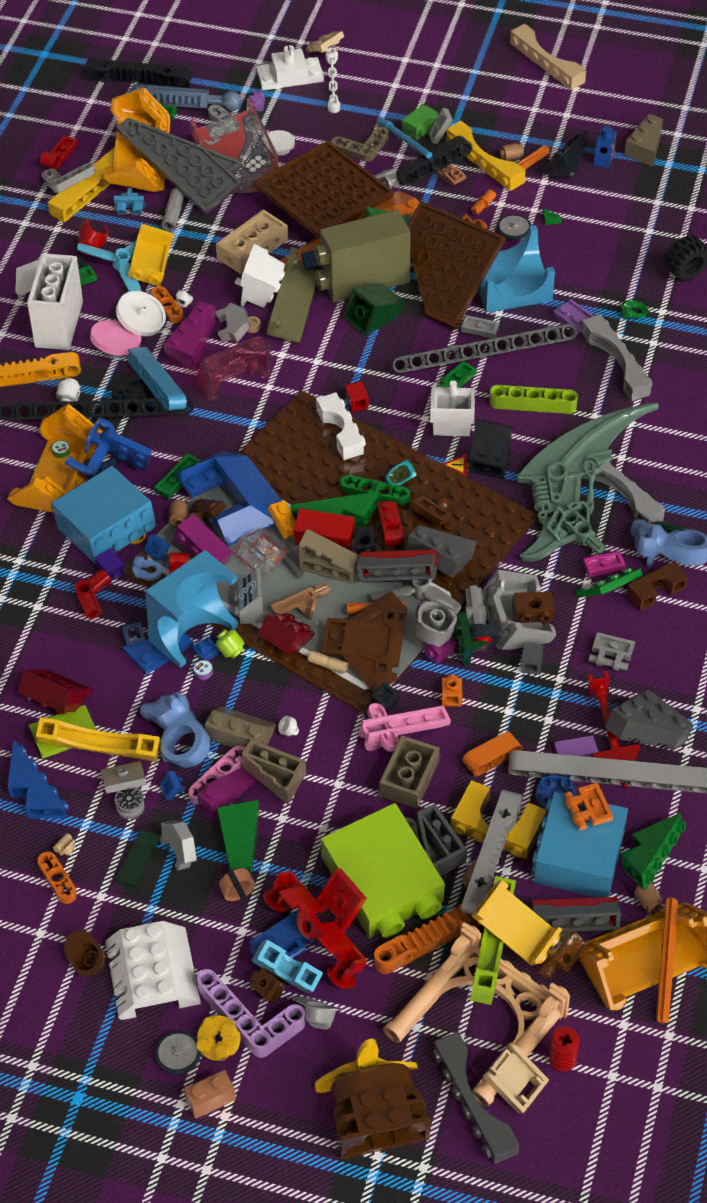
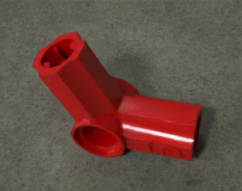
(88, 589)

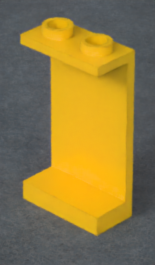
(516, 924)

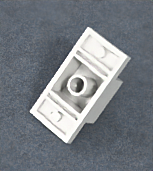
(289, 70)

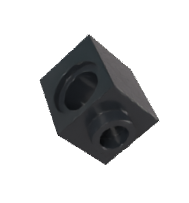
(362, 536)
(385, 696)

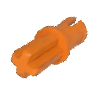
(483, 202)

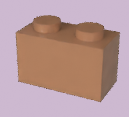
(210, 1094)

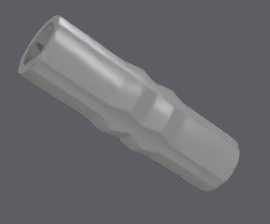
(172, 210)

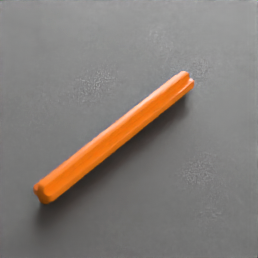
(667, 960)

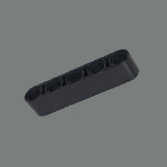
(443, 156)

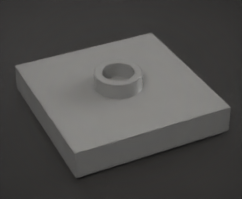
(123, 777)

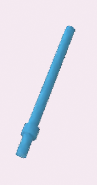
(389, 125)

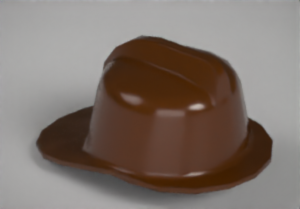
(84, 953)

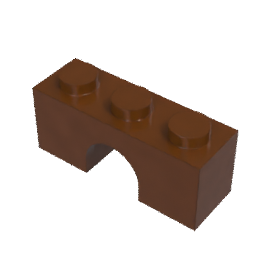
(668, 577)

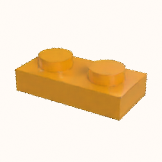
(283, 518)

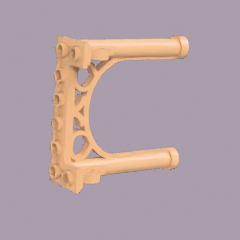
(550, 1003)

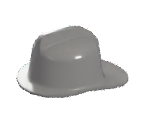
(317, 1013)

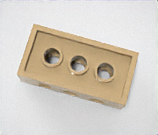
(260, 230)

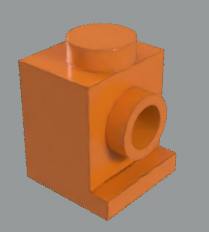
(452, 688)

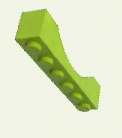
(489, 960)

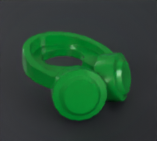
(627, 311)

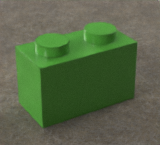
(419, 122)

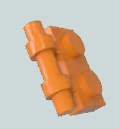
(594, 803)

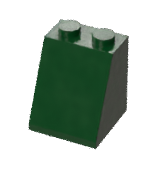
(372, 307)

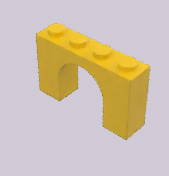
(468, 821)

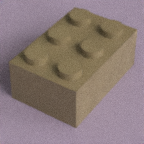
(409, 772)

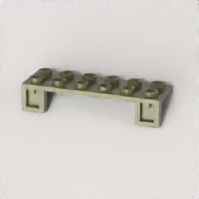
(292, 300)

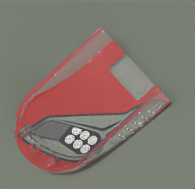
(242, 139)

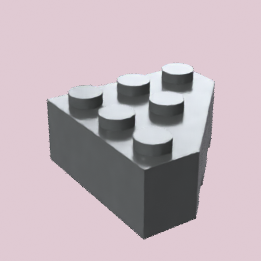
(649, 721)

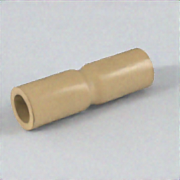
(330, 663)

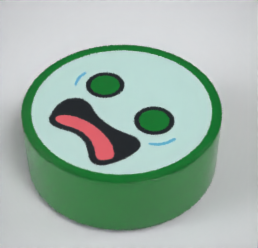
(60, 449)

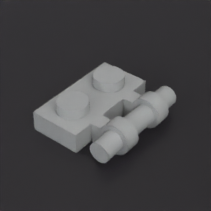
(613, 647)

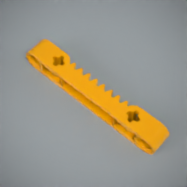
(65, 366)

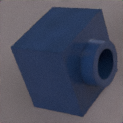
(137, 637)

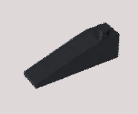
(565, 159)

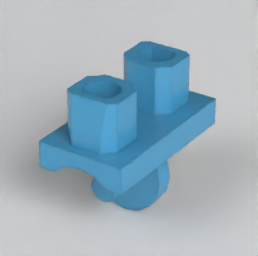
(129, 200)

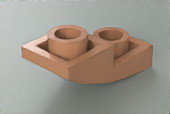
(451, 175)

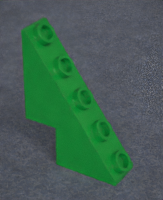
(358, 506)
(651, 849)

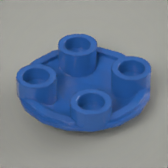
(551, 784)

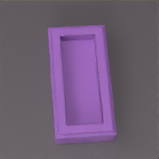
(577, 747)

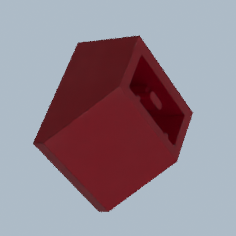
(286, 632)

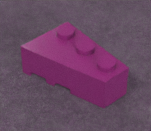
(195, 537)

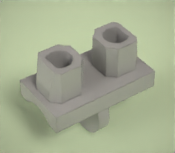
(388, 177)

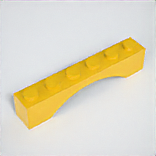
(505, 172)
(72, 736)

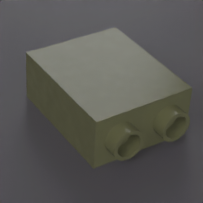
(363, 254)

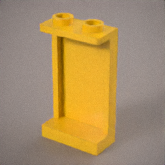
(150, 255)

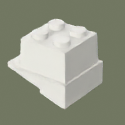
(260, 277)
(452, 410)

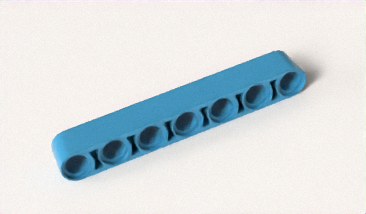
(157, 379)

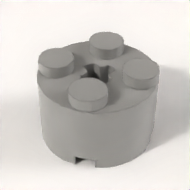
(435, 622)

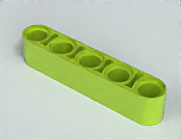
(533, 399)

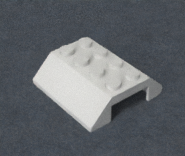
(151, 967)

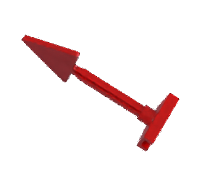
(600, 690)

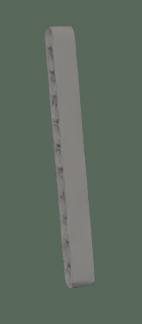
(609, 771)

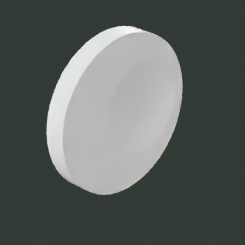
(140, 313)

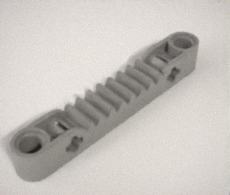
(488, 859)

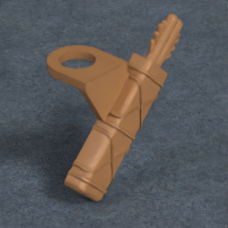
(303, 600)

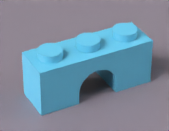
(296, 973)

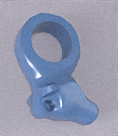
(684, 547)
(177, 719)

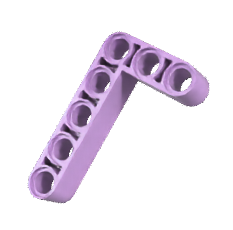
(245, 1019)

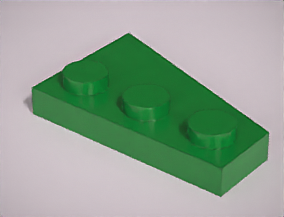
(612, 582)

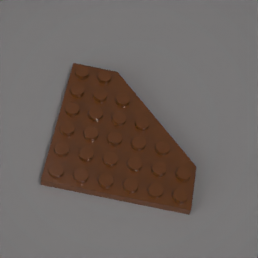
(449, 260)

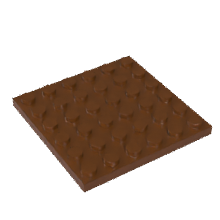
(323, 188)

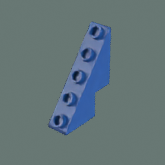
(29, 783)

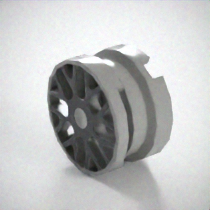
(130, 803)

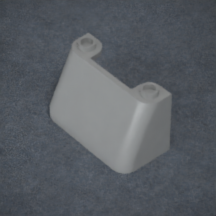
(498, 604)

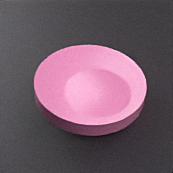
(113, 338)

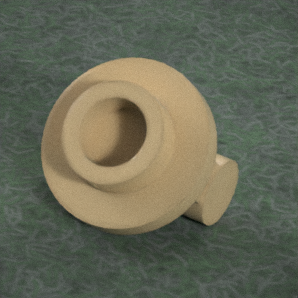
(65, 845)

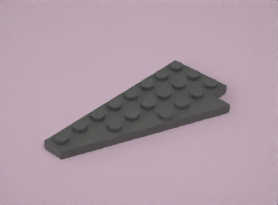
(194, 169)

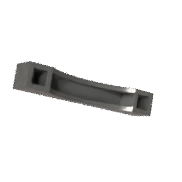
(496, 1136)

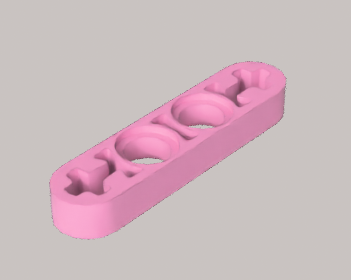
(215, 772)

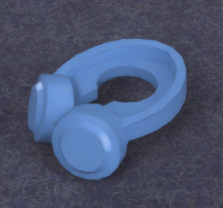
(140, 563)

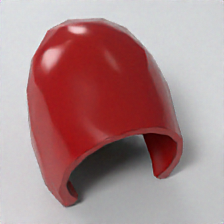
(90, 237)

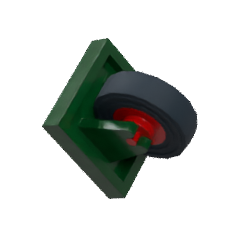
(473, 637)

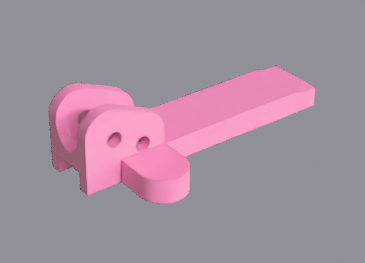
(383, 729)

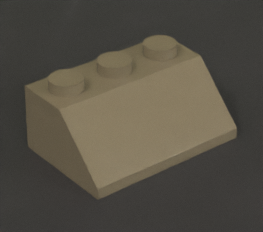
(237, 728)

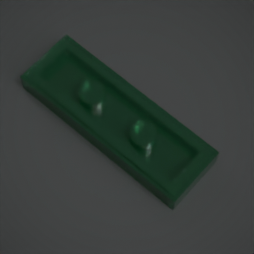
(138, 859)

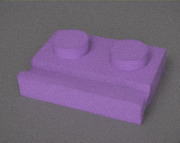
(572, 314)

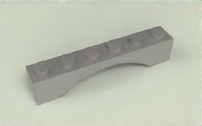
(600, 334)
(641, 503)

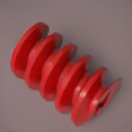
(564, 1049)

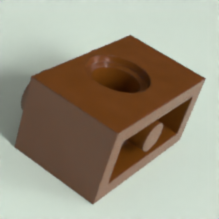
(533, 607)

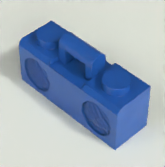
(285, 935)

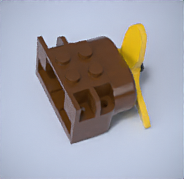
(375, 1104)

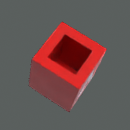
(356, 396)

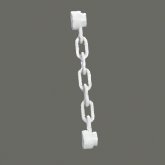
(333, 104)

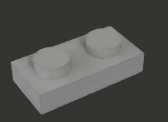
(440, 125)
(480, 327)

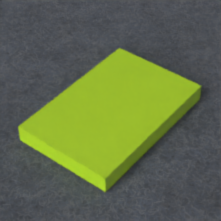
(79, 718)

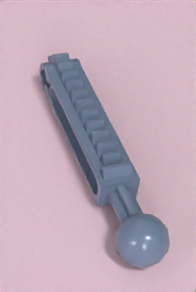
(190, 97)

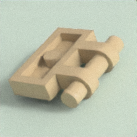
(325, 41)

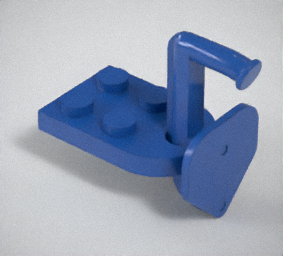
(113, 444)

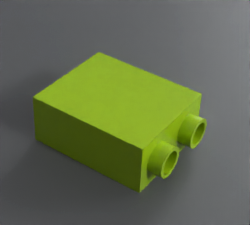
(387, 868)

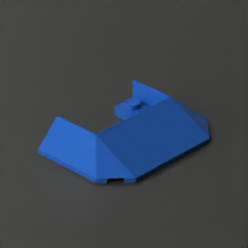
(243, 482)

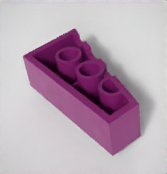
(191, 336)

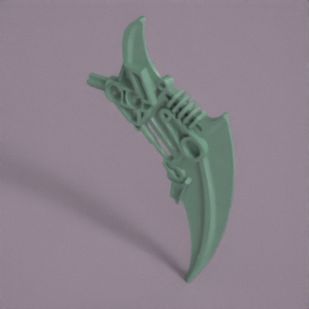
(558, 476)

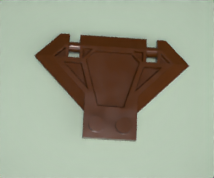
(369, 640)

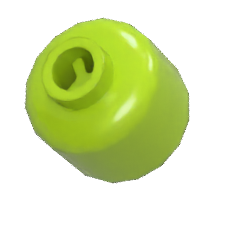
(229, 643)

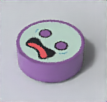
(203, 669)

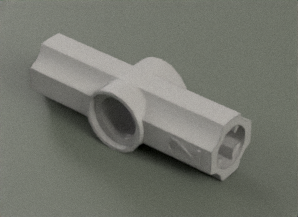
(475, 609)

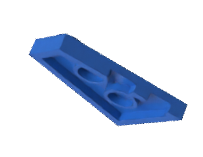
(150, 658)

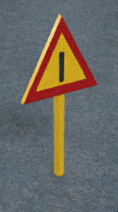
(458, 464)

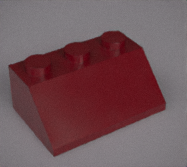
(53, 690)

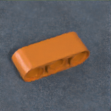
(491, 753)

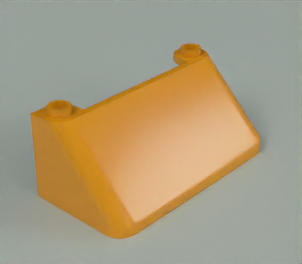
(129, 165)
(52, 476)
(631, 957)

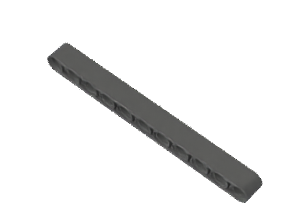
(491, 343)

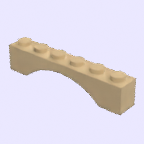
(566, 72)

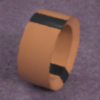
(239, 891)

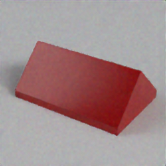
(328, 525)

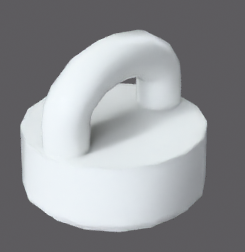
(185, 297)
(288, 726)

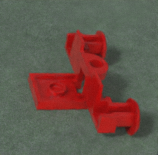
(343, 900)

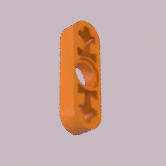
(174, 318)
(57, 885)

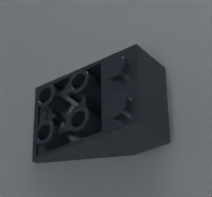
(490, 449)

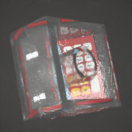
(260, 550)

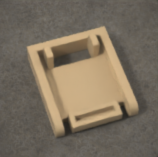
(511, 1074)

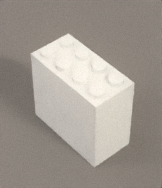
(55, 301)

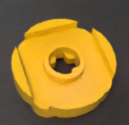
(206, 1038)

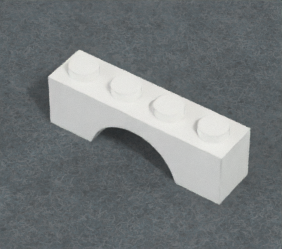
(332, 410)

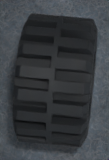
(686, 258)

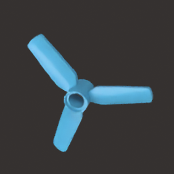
(120, 261)

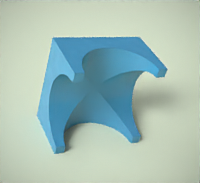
(518, 277)
(186, 600)

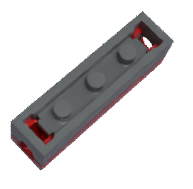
(397, 565)
(580, 913)

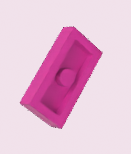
(604, 564)

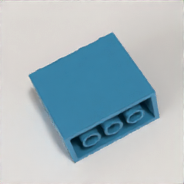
(104, 514)
(577, 858)

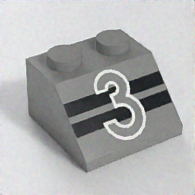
(250, 598)

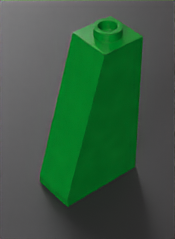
(239, 833)

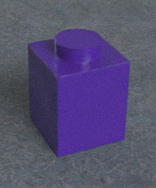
(110, 563)

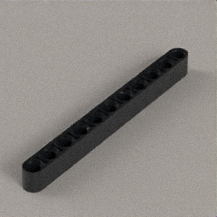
(88, 405)

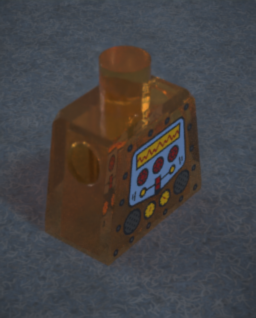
(563, 954)

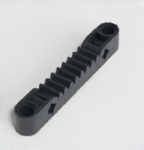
(132, 71)

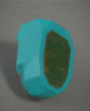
(401, 473)

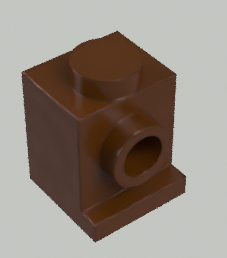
(273, 987)

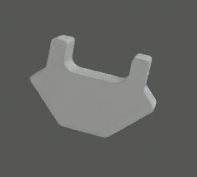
(237, 322)
(181, 842)

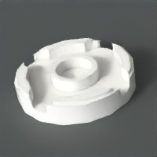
(282, 141)

